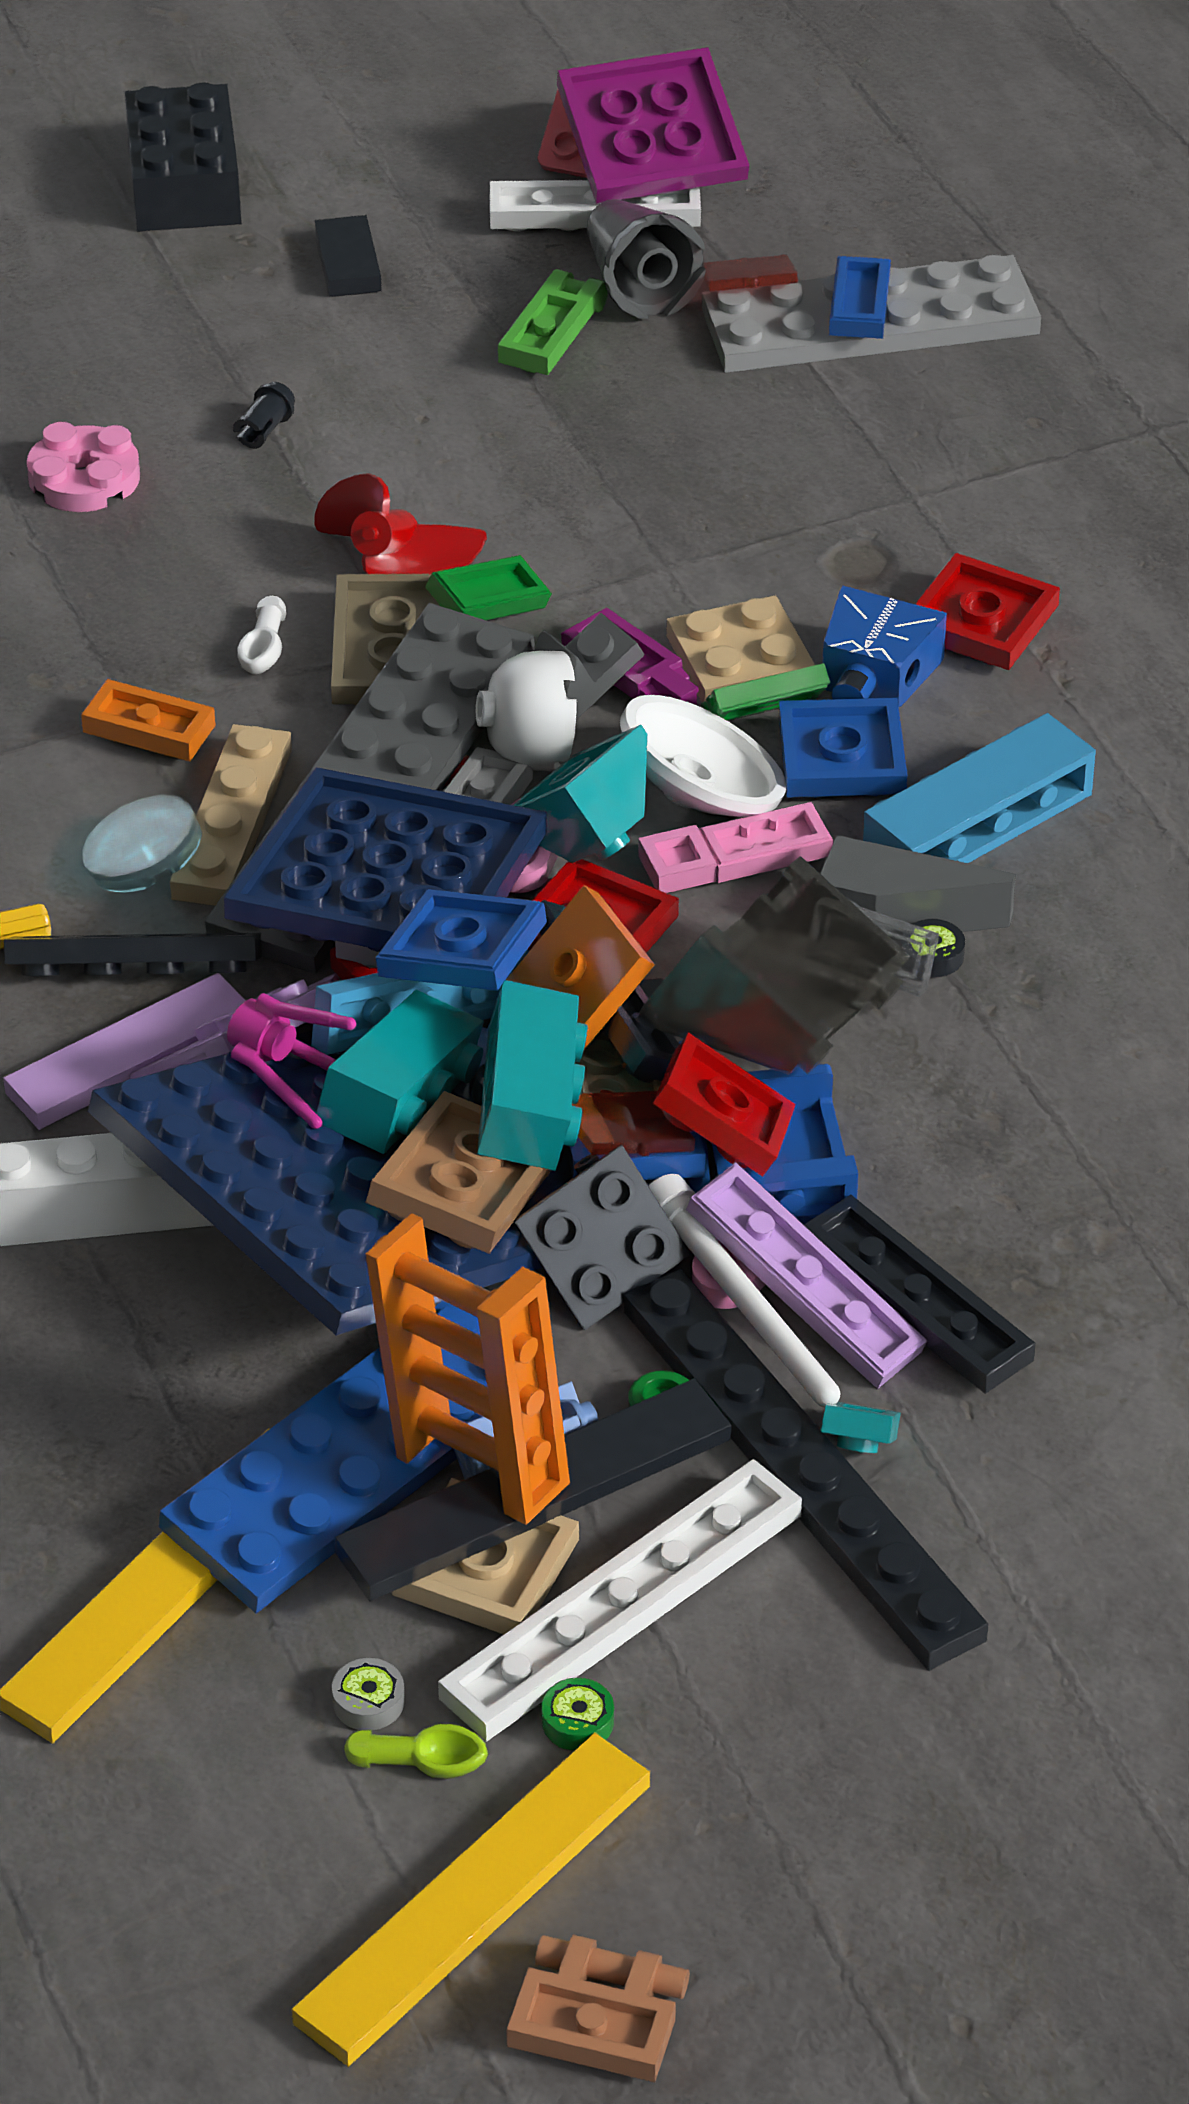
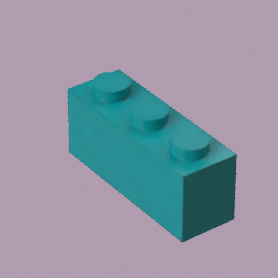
(400, 1071)
(532, 1076)

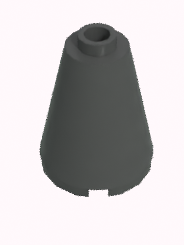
(646, 257)

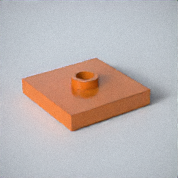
(589, 957)

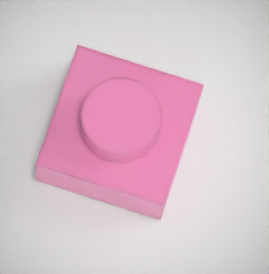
(677, 859)

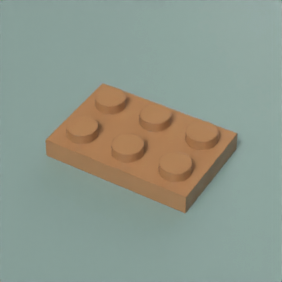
(451, 1185)

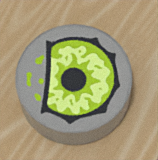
(368, 1694)

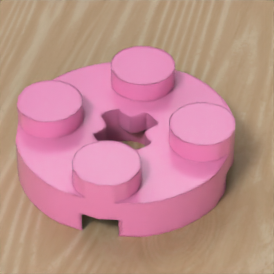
(104, 451)

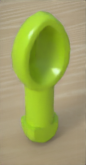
(437, 1751)

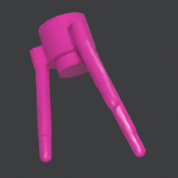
(263, 1033)

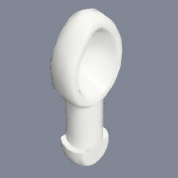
(262, 646)

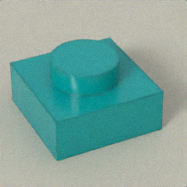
(860, 1426)

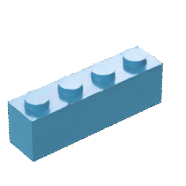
(988, 794)

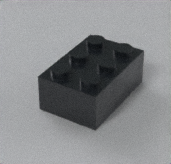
(182, 157)

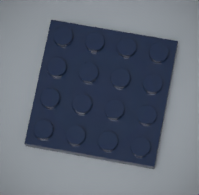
(365, 851)

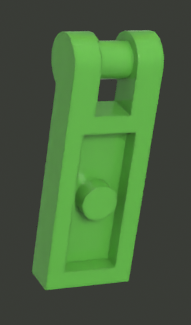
(551, 322)

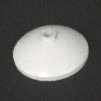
(704, 758)

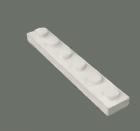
(619, 1599)

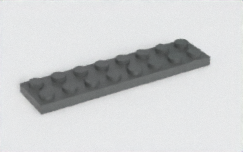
(404, 731)

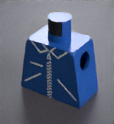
(881, 646)

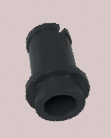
(271, 405)

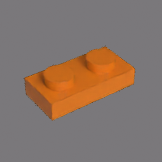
(148, 720)

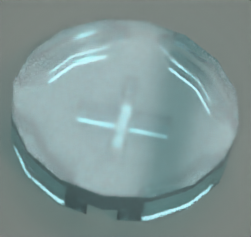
(141, 842)

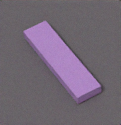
(107, 1057)
(806, 1275)

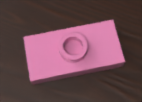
(767, 841)

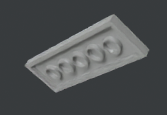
(924, 310)

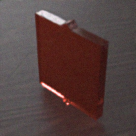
(749, 273)
(630, 1121)

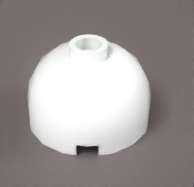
(529, 709)

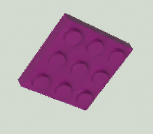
(652, 125)

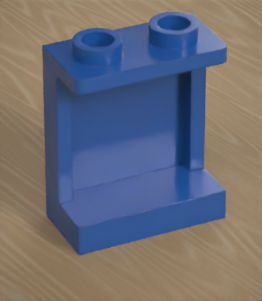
(812, 1161)

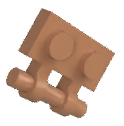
(595, 2022)

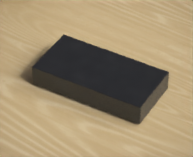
(348, 255)

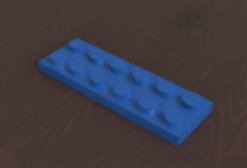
(307, 1479)

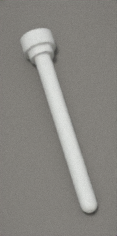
(673, 1196)

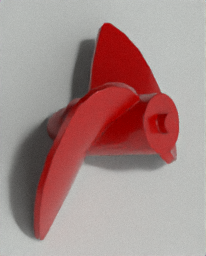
(392, 538)

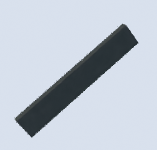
(471, 1513)

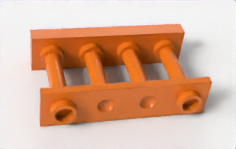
(511, 1348)

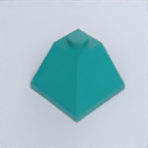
(593, 797)

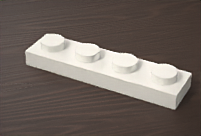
(570, 203)

